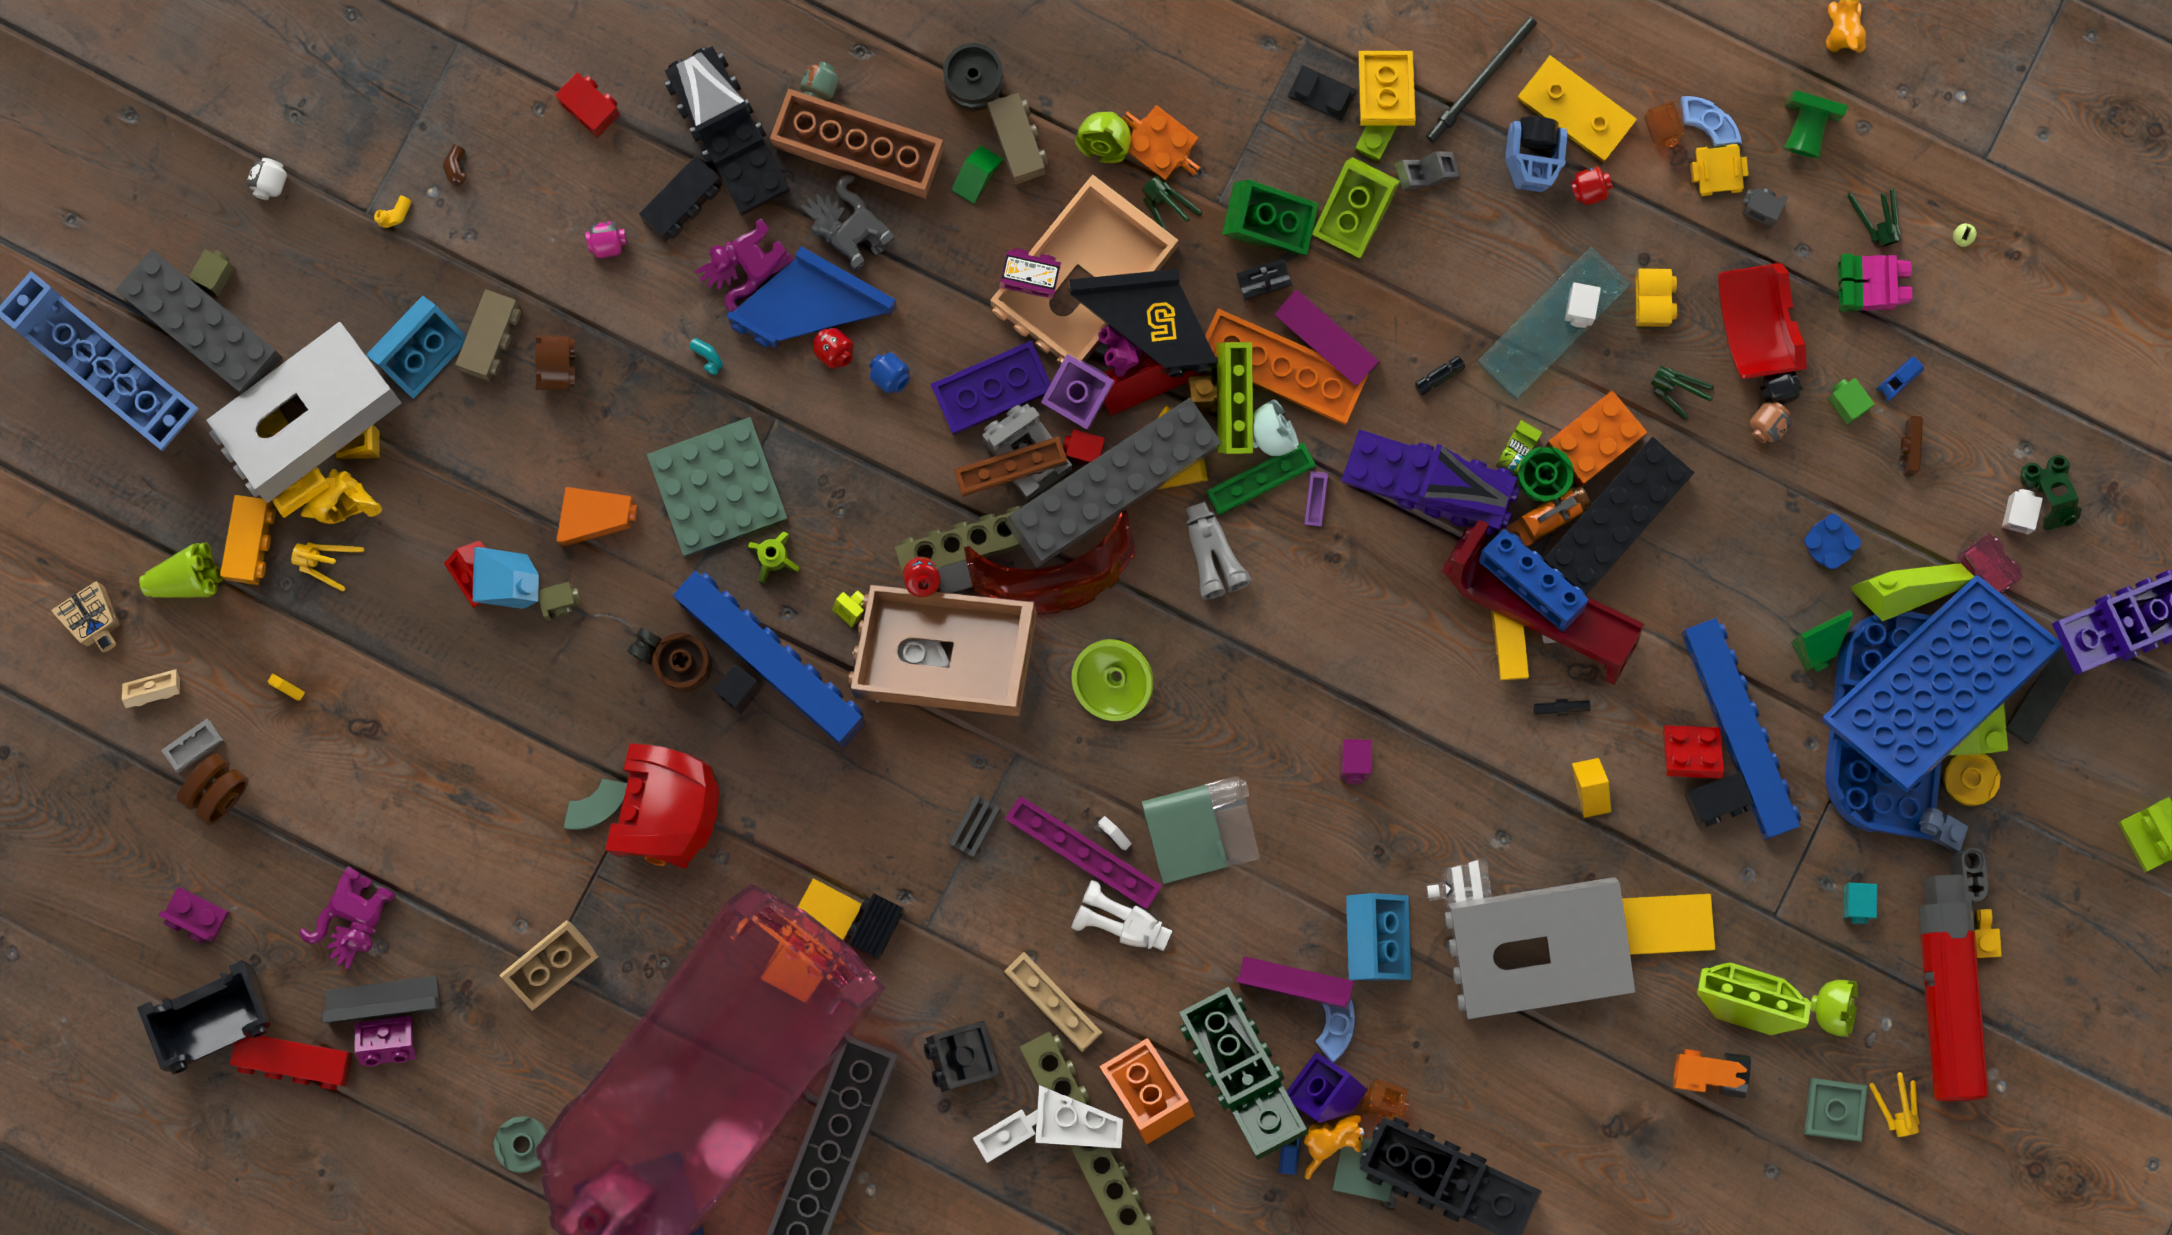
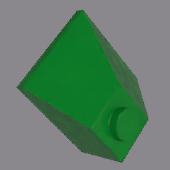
(1822, 642)

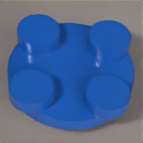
(1831, 542)

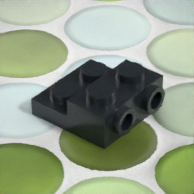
(961, 1056)

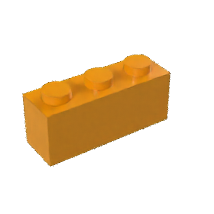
(247, 540)

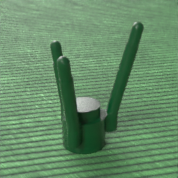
(1160, 192)
(1888, 231)
(1668, 378)

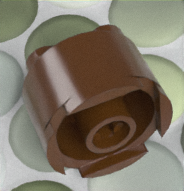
(553, 362)
(667, 656)

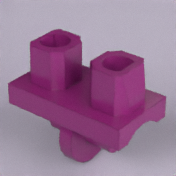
(1121, 352)

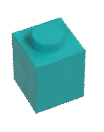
(1859, 902)

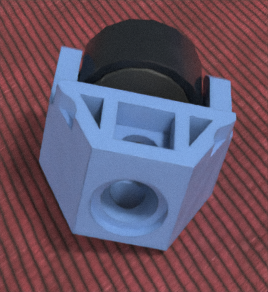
(1535, 133)

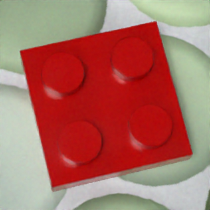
(1693, 751)

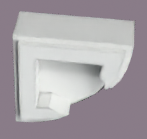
(1114, 832)

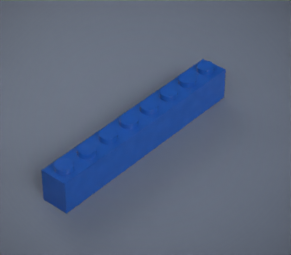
(1740, 728)

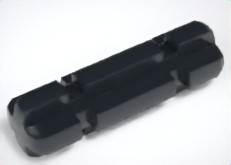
(1440, 375)

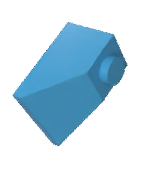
(504, 578)

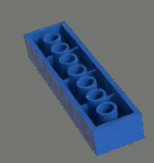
(766, 656)

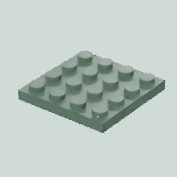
(717, 487)

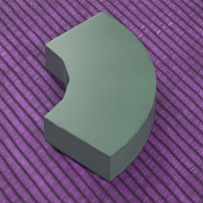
(597, 807)

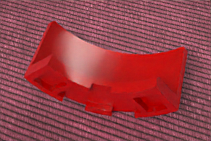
(1759, 321)

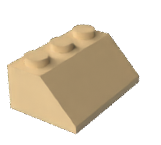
(549, 965)

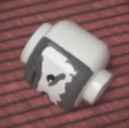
(266, 178)

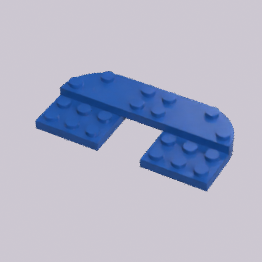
(1853, 783)

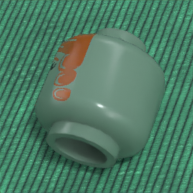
(820, 81)

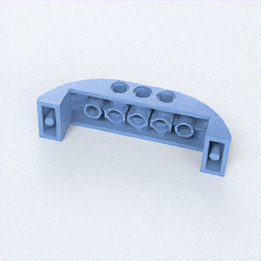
(96, 361)

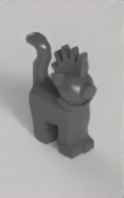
(854, 231)

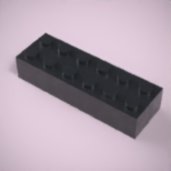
(1619, 516)

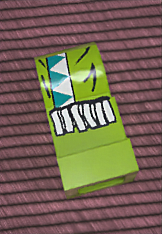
(1518, 446)

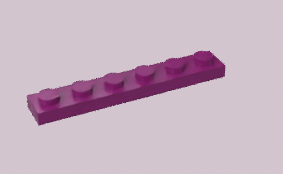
(1083, 852)

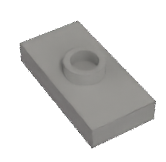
(192, 745)

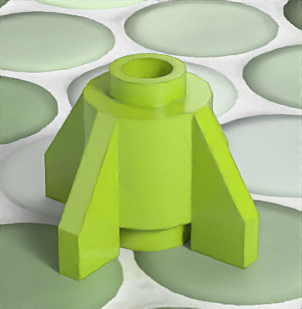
(773, 563)

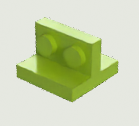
(2150, 834)

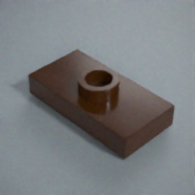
(1912, 445)

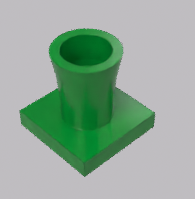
(1811, 122)

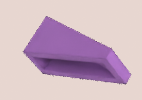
(1316, 498)

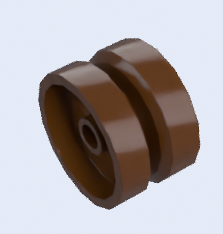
(212, 789)

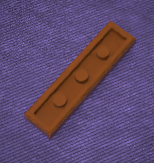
(1010, 466)

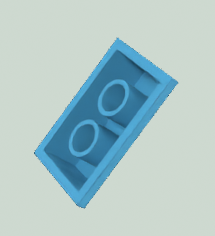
(417, 347)
(1378, 937)

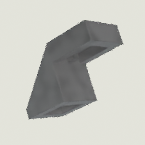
(1428, 171)

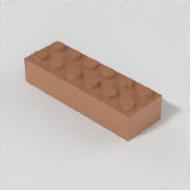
(857, 143)

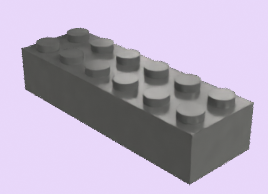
(198, 322)

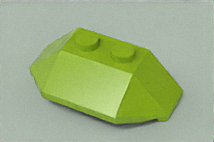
(1753, 999)

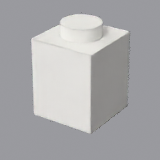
(1582, 305)
(2022, 512)

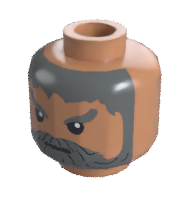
(1770, 422)

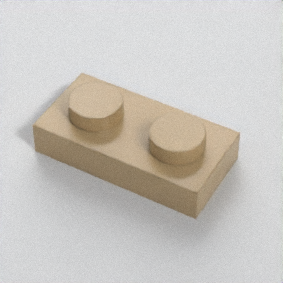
(151, 688)

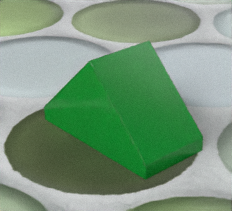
(976, 174)

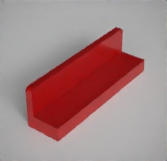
(1140, 384)

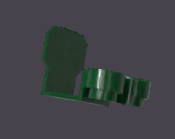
(2063, 508)

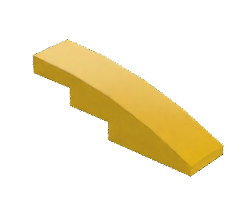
(1510, 648)

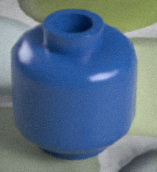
(889, 373)

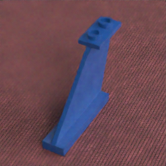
(807, 299)

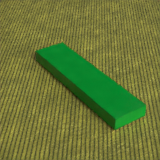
(1260, 479)

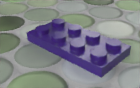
(991, 387)

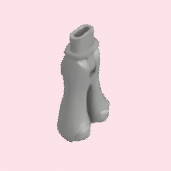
(1208, 538)

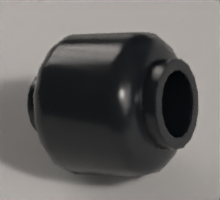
(1781, 387)

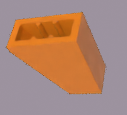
(593, 515)

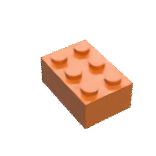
(1598, 438)

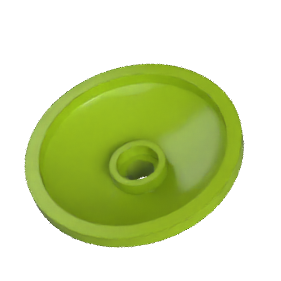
(1101, 690)

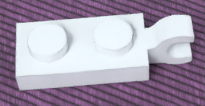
(1006, 1134)

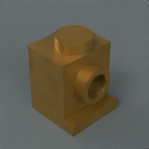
(1202, 393)

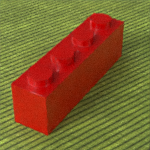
(292, 1059)

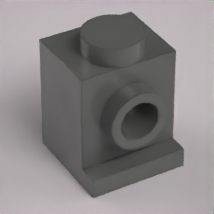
(1763, 205)

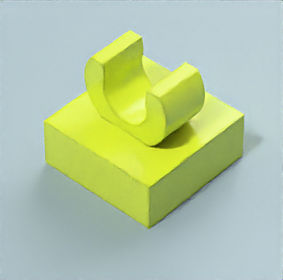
(849, 608)

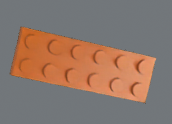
(1289, 368)

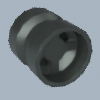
(642, 651)

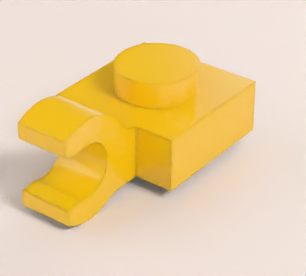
(1987, 939)

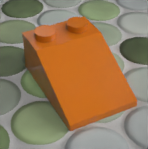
(1147, 1091)

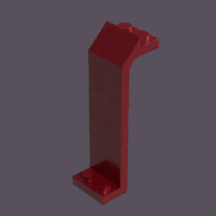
(1596, 633)

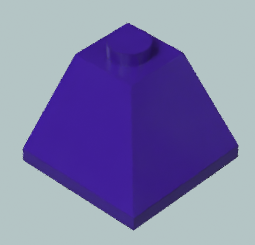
(1325, 1090)

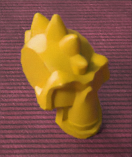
(341, 500)

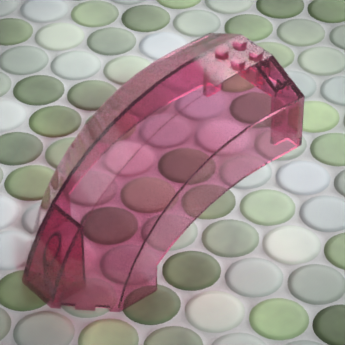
(706, 1073)

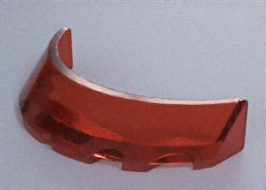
(1062, 585)

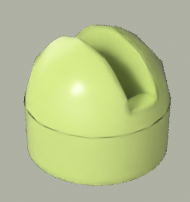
(1959, 232)

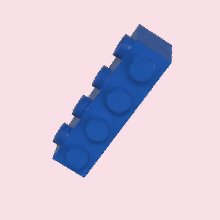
(1533, 580)

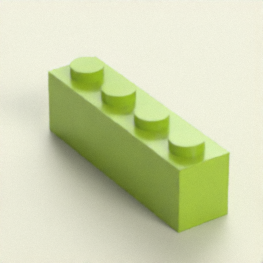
(1235, 397)

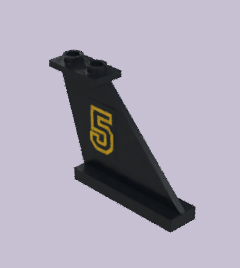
(1151, 315)

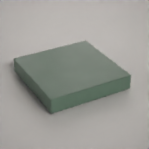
(1835, 1109)
(1353, 1180)

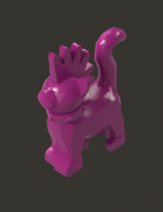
(755, 261)
(350, 906)

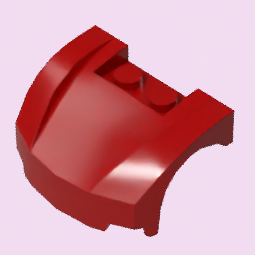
(665, 806)

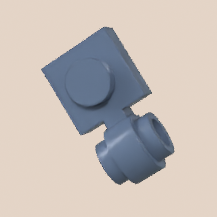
(1946, 829)

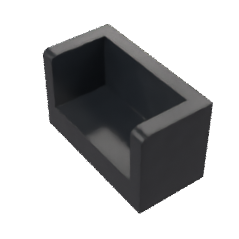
(737, 689)

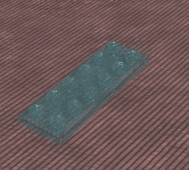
(1542, 332)

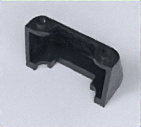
(206, 1019)

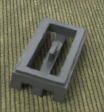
(985, 805)

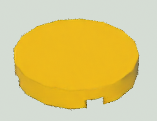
(1971, 779)

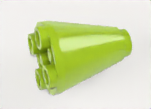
(183, 575)

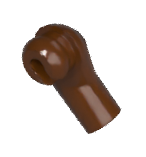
(451, 165)

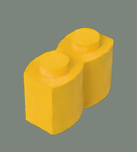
(1654, 297)

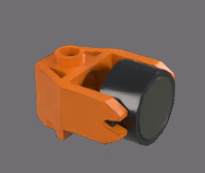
(1696, 1072)

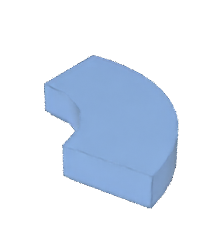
(1711, 120)
(1337, 1031)

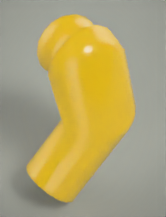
(395, 216)

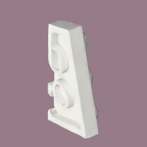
(1075, 1123)

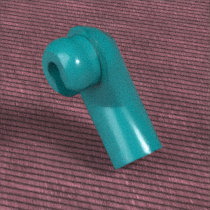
(709, 353)

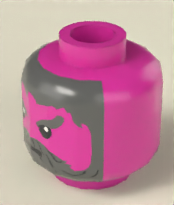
(605, 239)

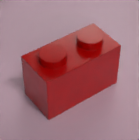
(587, 104)

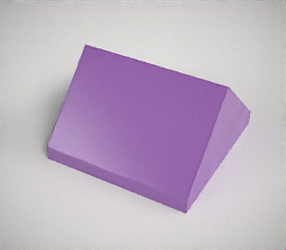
(1078, 391)

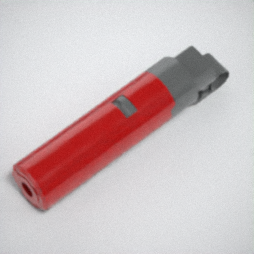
(1953, 979)

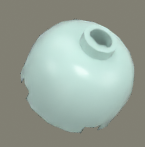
(1272, 431)

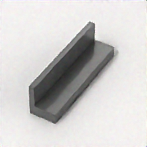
(381, 1000)

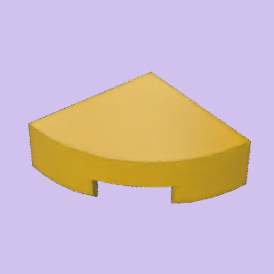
(285, 687)

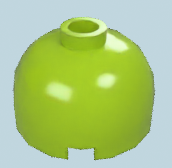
(1104, 136)
(1836, 1007)

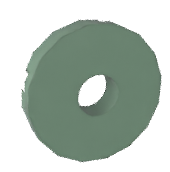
(505, 1144)

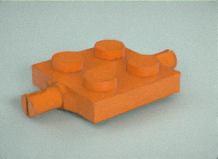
(1161, 143)

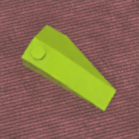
(1910, 588)

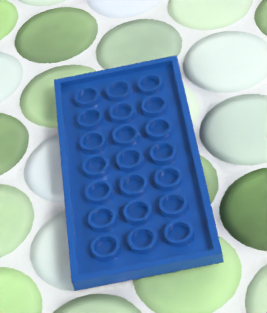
(1942, 683)

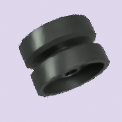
(961, 67)

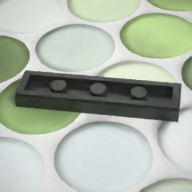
(2041, 698)

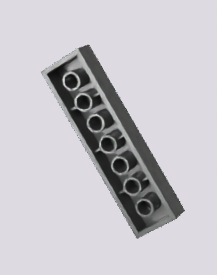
(1113, 482)
(834, 1140)

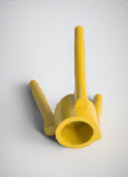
(309, 555)
(1906, 1121)

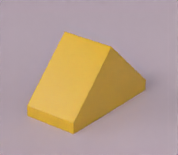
(363, 446)
(1592, 787)

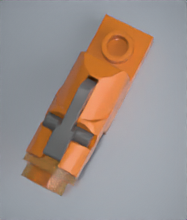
(1549, 516)

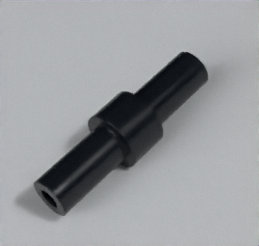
(1562, 707)

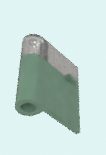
(1201, 829)

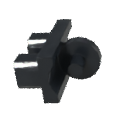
(1264, 279)

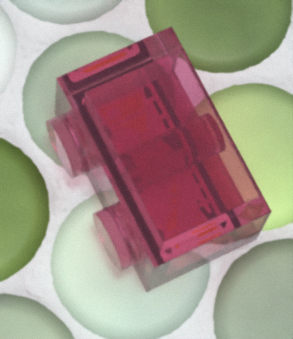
(1991, 563)

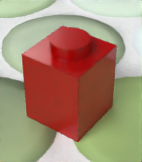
(1083, 447)

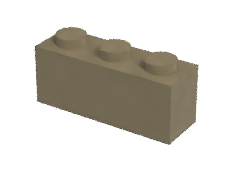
(1017, 138)
(488, 335)

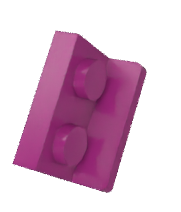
(195, 915)
(384, 1041)

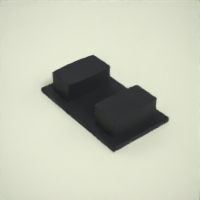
(1322, 92)

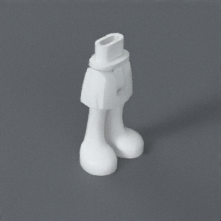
(1139, 926)

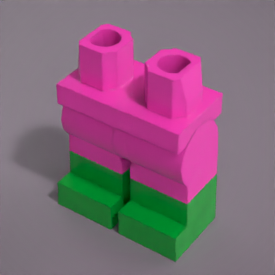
(1872, 282)

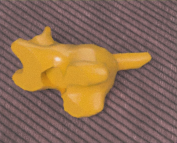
(1847, 26)
(1325, 1140)

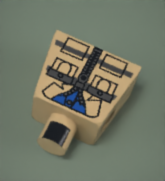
(90, 617)

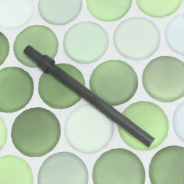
(1448, 117)

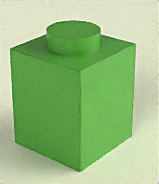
(1850, 400)

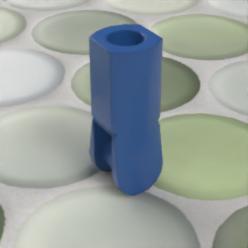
(1902, 376)
(1289, 1158)

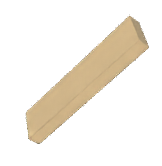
(1053, 1002)

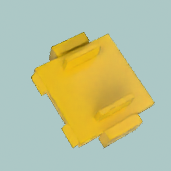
(1719, 169)

